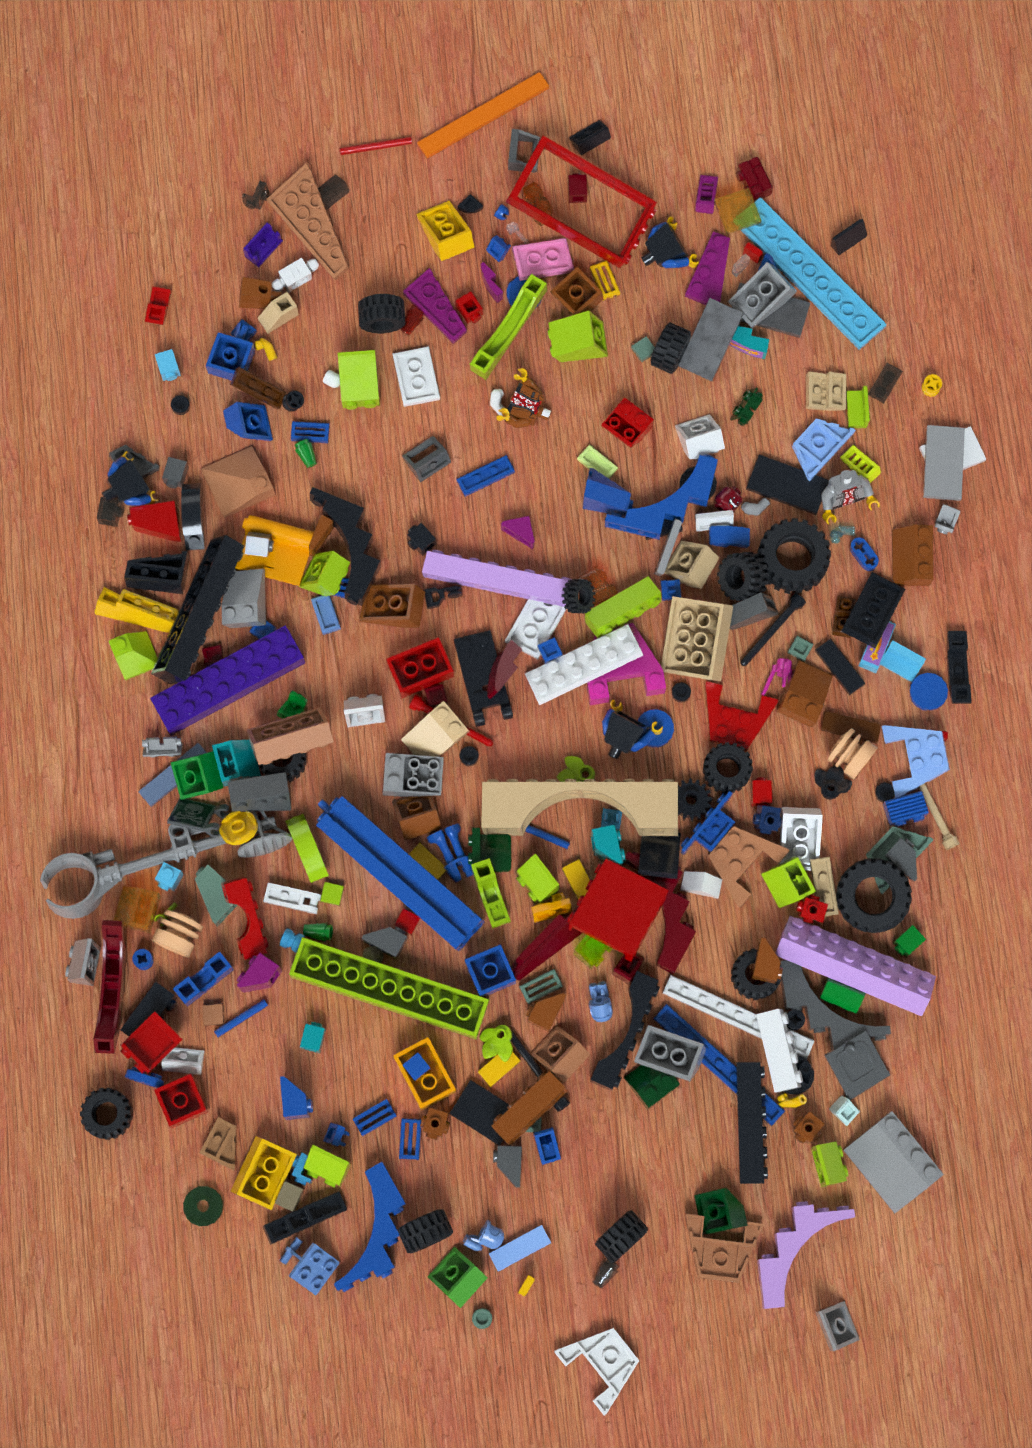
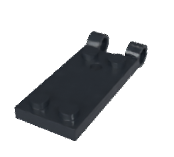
(476, 658)

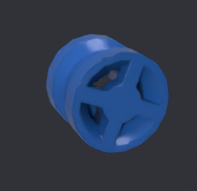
(146, 961)

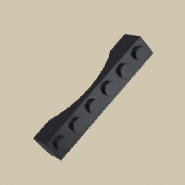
(640, 993)

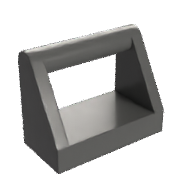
(516, 136)
(430, 463)

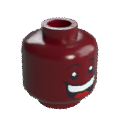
(728, 499)

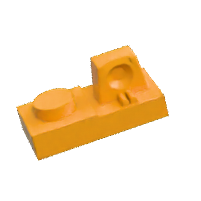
(545, 911)

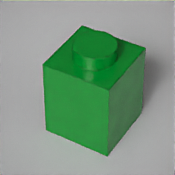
(908, 941)

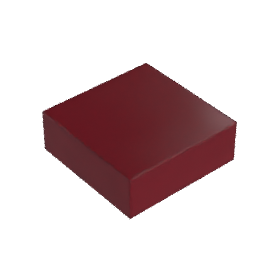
(212, 654)
(436, 695)

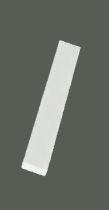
(727, 1011)

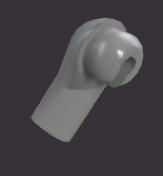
(755, 509)

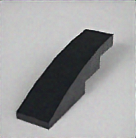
(304, 1218)

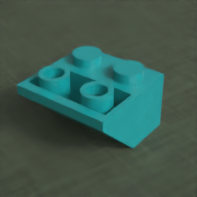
(235, 760)
(606, 844)

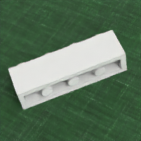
(779, 1050)

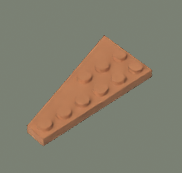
(305, 213)

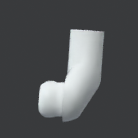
(495, 400)

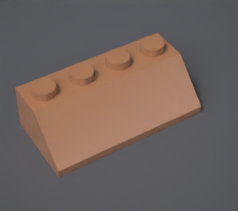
(290, 736)

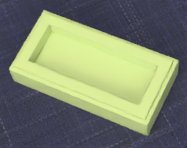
(593, 459)

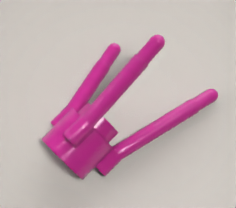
(783, 670)

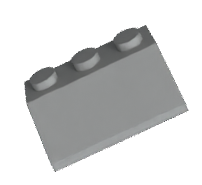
(670, 1053)

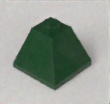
(720, 1211)

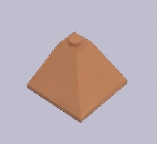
(238, 482)

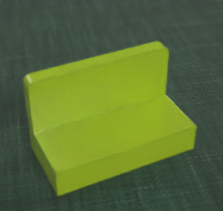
(857, 408)

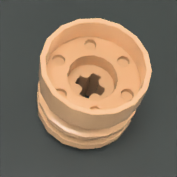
(852, 753)
(177, 933)

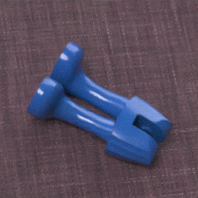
(462, 860)

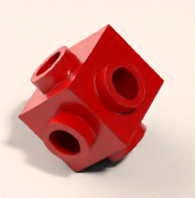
(817, 913)

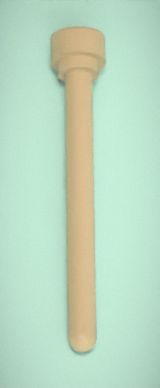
(949, 839)

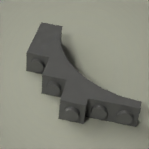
(819, 1017)

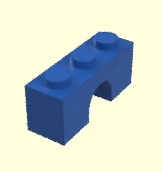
(195, 986)

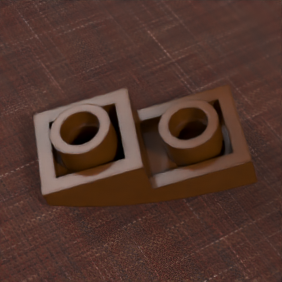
(842, 611)

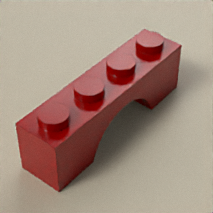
(251, 941)

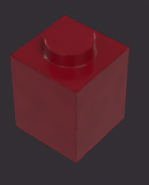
(577, 188)

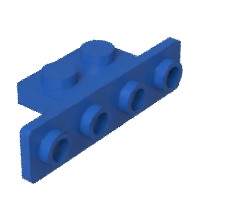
(713, 828)

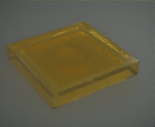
(737, 211)

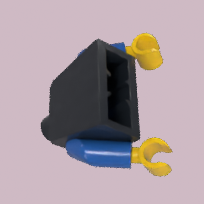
(667, 248)
(127, 484)
(625, 732)

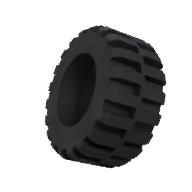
(808, 537)
(900, 895)

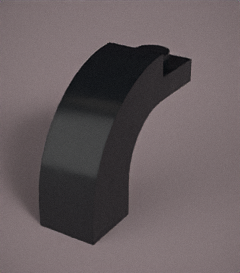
(192, 516)

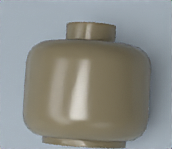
(373, 954)

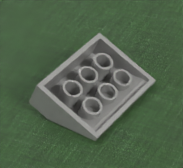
(893, 1162)

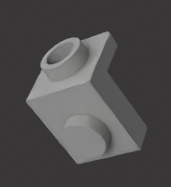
(947, 519)

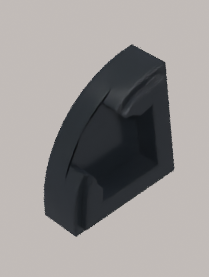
(470, 205)

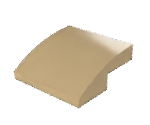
(826, 391)

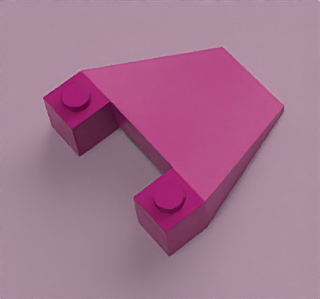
(644, 666)

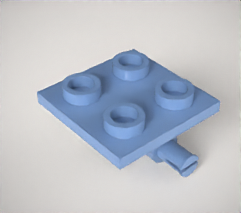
(313, 1267)

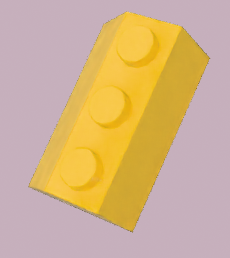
(263, 1172)

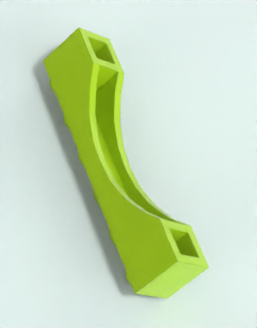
(496, 346)

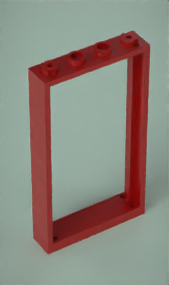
(600, 175)

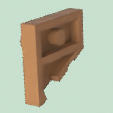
(221, 1143)

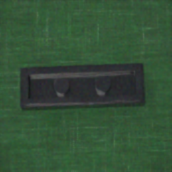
(840, 667)

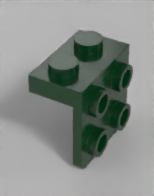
(491, 846)

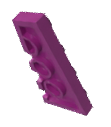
(710, 271)
(428, 297)

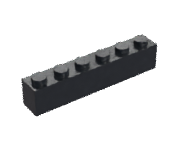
(750, 1122)

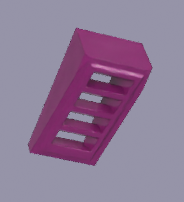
(706, 205)

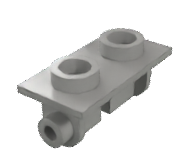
(170, 747)

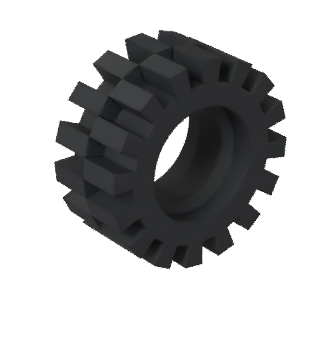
(585, 592)

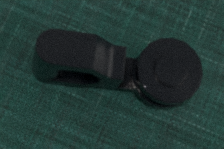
(454, 592)

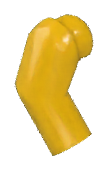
(267, 346)
(793, 1102)

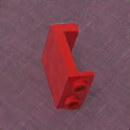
(150, 1043)

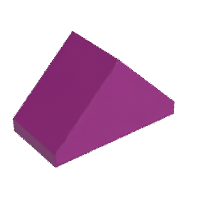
(520, 530)

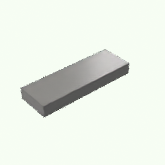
(668, 547)

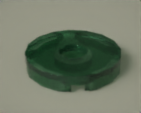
(191, 1202)

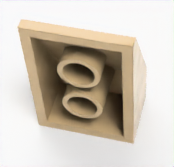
(435, 732)

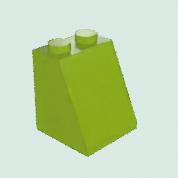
(577, 338)
(358, 379)

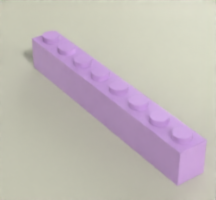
(494, 578)

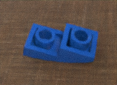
(729, 535)

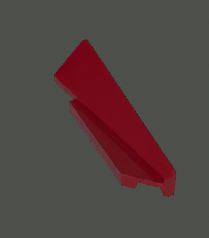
(544, 946)

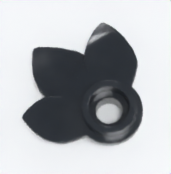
(832, 779)

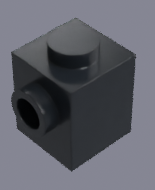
(420, 539)

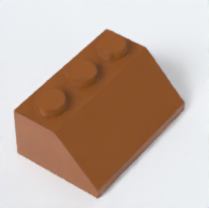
(912, 555)

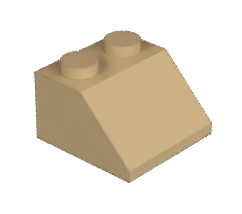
(691, 564)

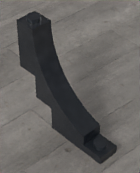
(347, 520)

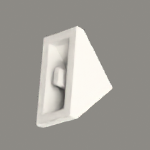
(701, 884)

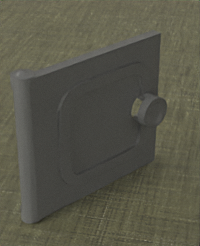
(857, 1065)

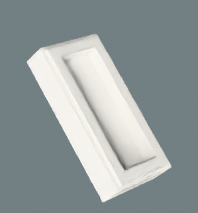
(720, 518)

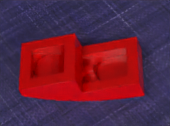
(158, 305)

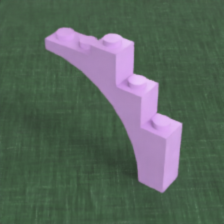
(774, 1270)

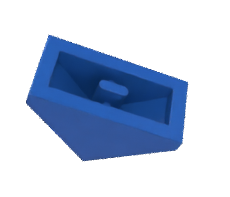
(547, 1146)

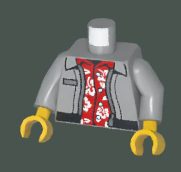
(845, 490)

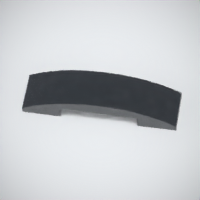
(958, 667)

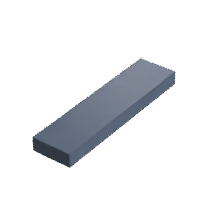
(165, 781)

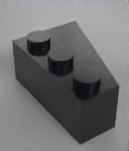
(158, 573)

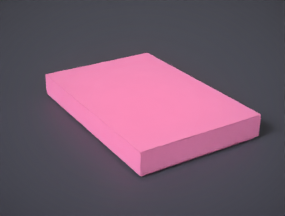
(542, 259)

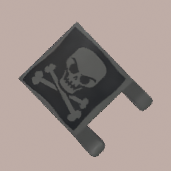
(197, 816)

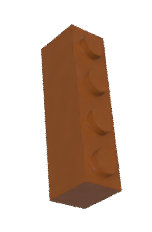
(529, 1107)

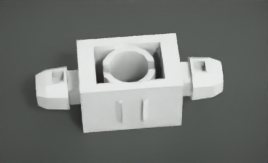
(295, 275)

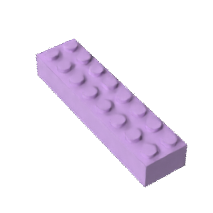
(856, 965)

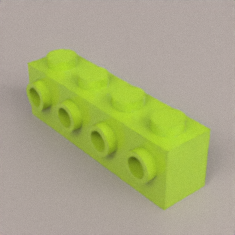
(623, 607)

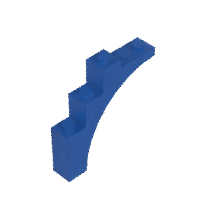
(375, 1258)

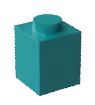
(313, 1037)

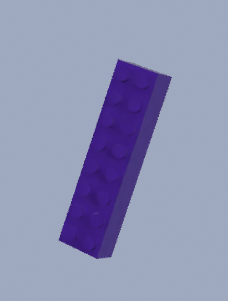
(228, 680)

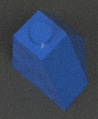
(605, 495)

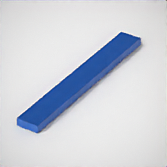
(713, 1059)

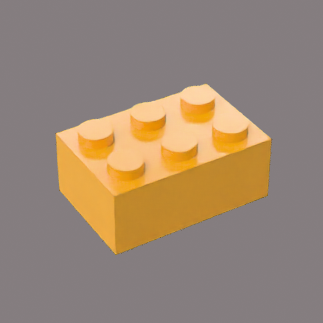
(432, 1085)

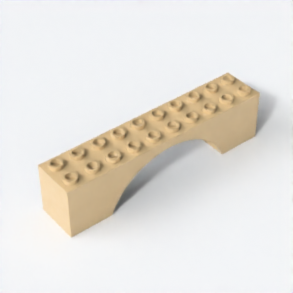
(513, 804)

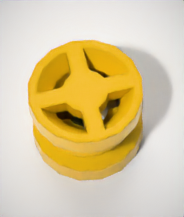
(931, 381)

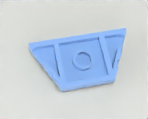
(819, 445)

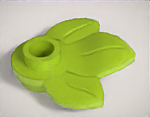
(574, 770)
(496, 1045)

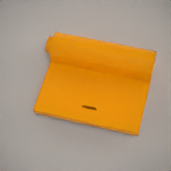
(289, 550)

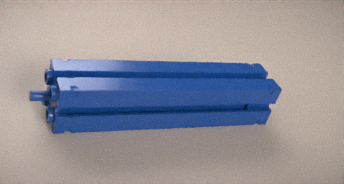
(399, 872)

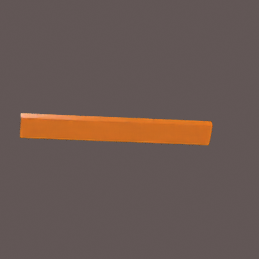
(483, 115)

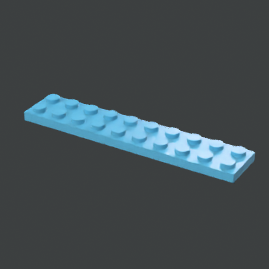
(814, 277)

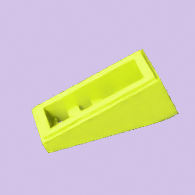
(870, 472)

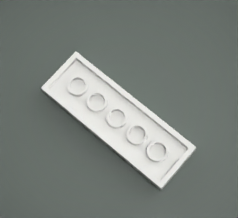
(583, 664)

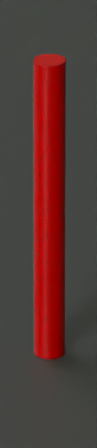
(376, 145)

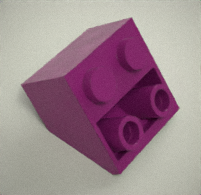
(259, 975)

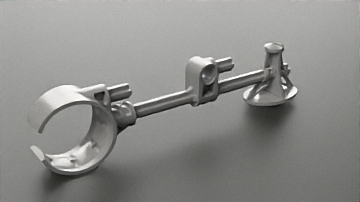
(181, 848)

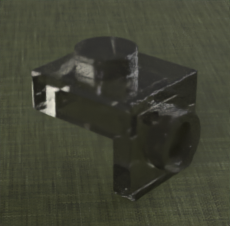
(257, 200)

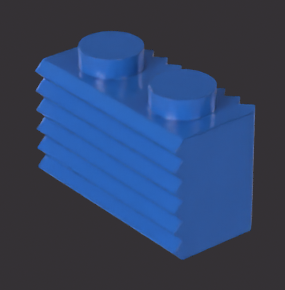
(905, 809)

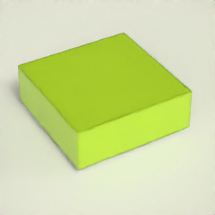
(332, 893)

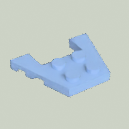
(925, 754)

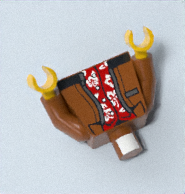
(525, 404)

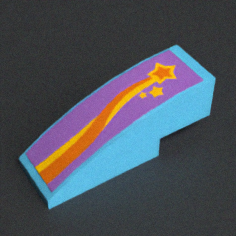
(873, 656)

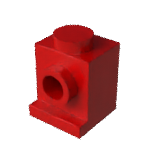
(466, 303)

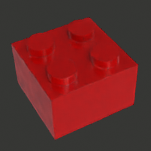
(181, 1101)

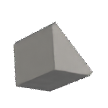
(837, 1326)

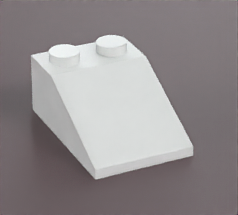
(364, 710)
(801, 833)

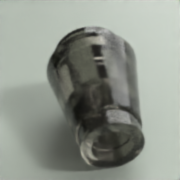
(605, 1273)

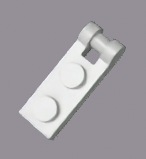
(291, 898)

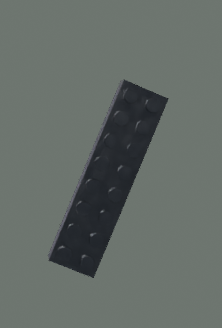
(198, 610)

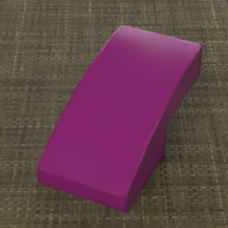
(489, 280)

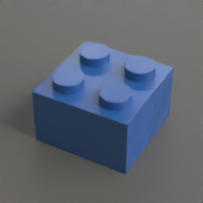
(490, 971)

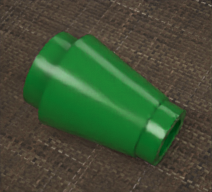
(306, 453)
(319, 931)

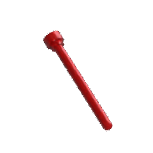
(419, 705)

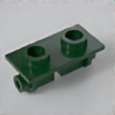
(750, 400)

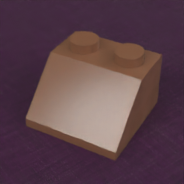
(560, 1054)

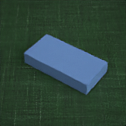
(325, 614)

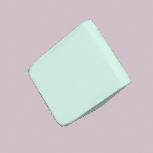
(844, 1110)

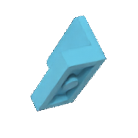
(902, 661)

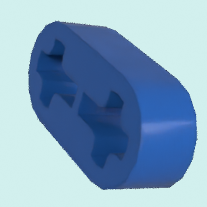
(867, 551)

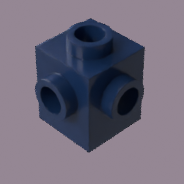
(767, 819)

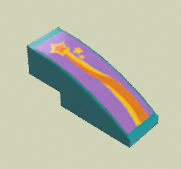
(749, 344)

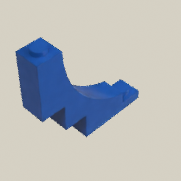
(650, 519)

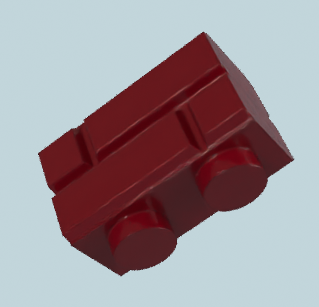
(755, 178)

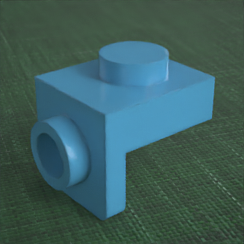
(298, 1171)

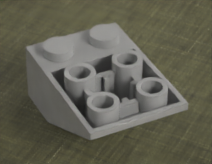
(412, 775)

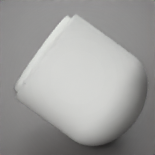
(332, 379)

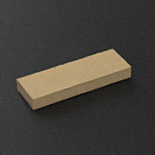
(824, 883)

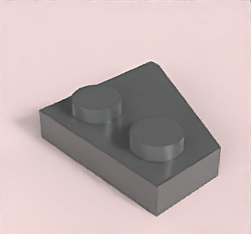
(143, 466)

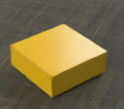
(526, 1286)

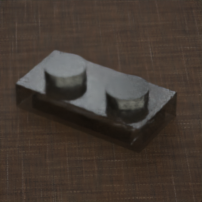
(885, 383)

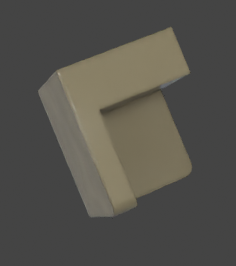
(289, 1196)

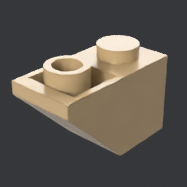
(278, 312)

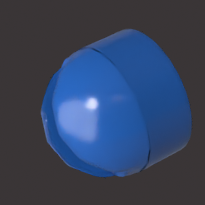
(501, 211)

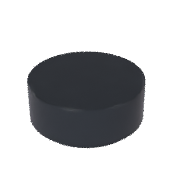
(180, 405)
(681, 692)
(469, 756)
(884, 792)

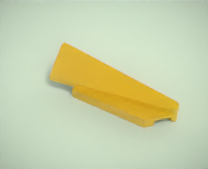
(136, 610)

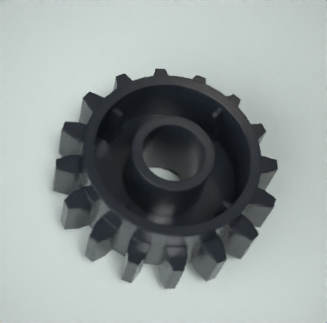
(701, 796)

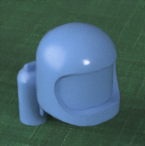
(600, 1005)
(488, 1236)

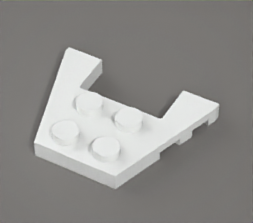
(609, 1358)

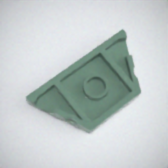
(888, 841)

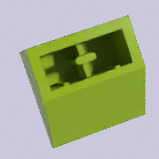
(788, 882)

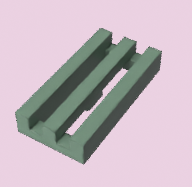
(526, 994)

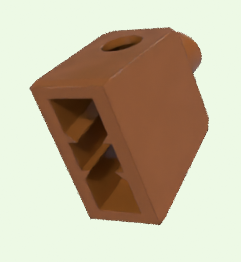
(256, 293)

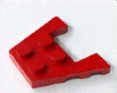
(732, 724)

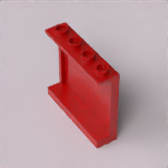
(618, 908)

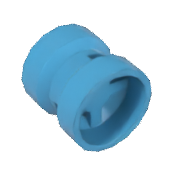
(291, 940)

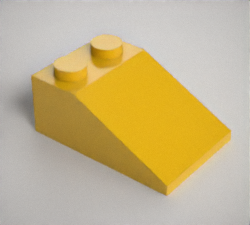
(446, 230)

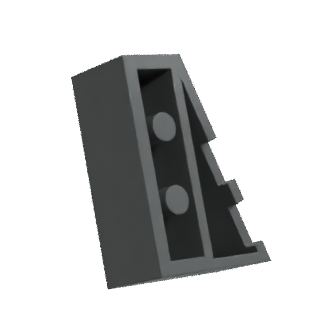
(260, 793)

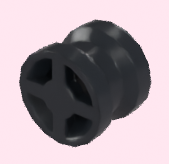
(296, 398)
(794, 1023)

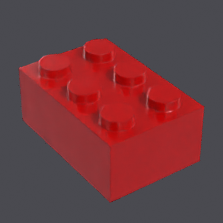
(420, 667)

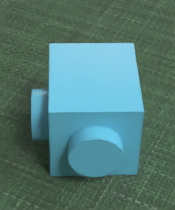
(167, 365)
(168, 877)

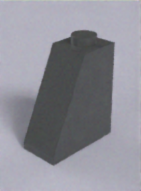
(752, 610)

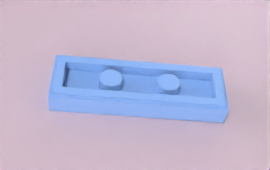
(519, 1248)

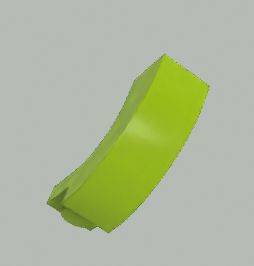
(307, 848)
(490, 893)

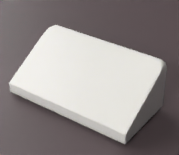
(184, 1061)

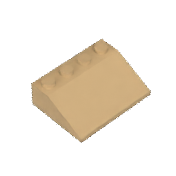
(696, 638)

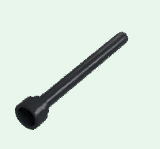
(796, 602)
(563, 1102)

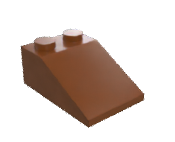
(394, 605)
(805, 694)

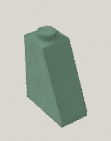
(211, 890)

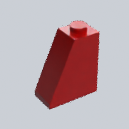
(156, 520)

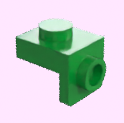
(294, 705)

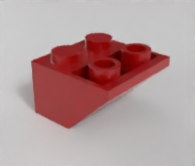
(628, 423)

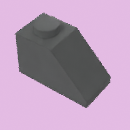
(904, 857)
(387, 940)
(509, 1163)

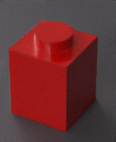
(761, 792)

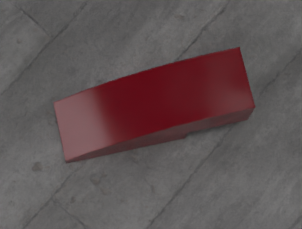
(503, 668)

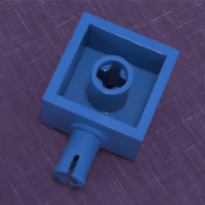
(224, 348)

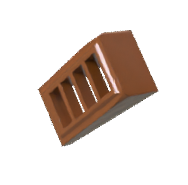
(322, 531)

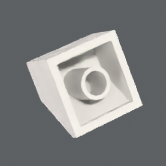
(700, 436)

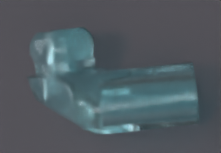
(841, 530)

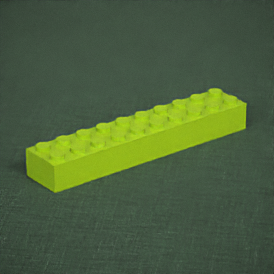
(389, 988)

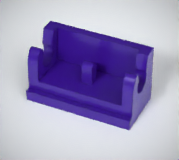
(262, 245)

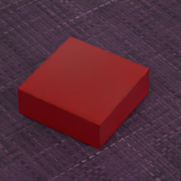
(753, 252)
(407, 921)

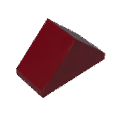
(626, 970)

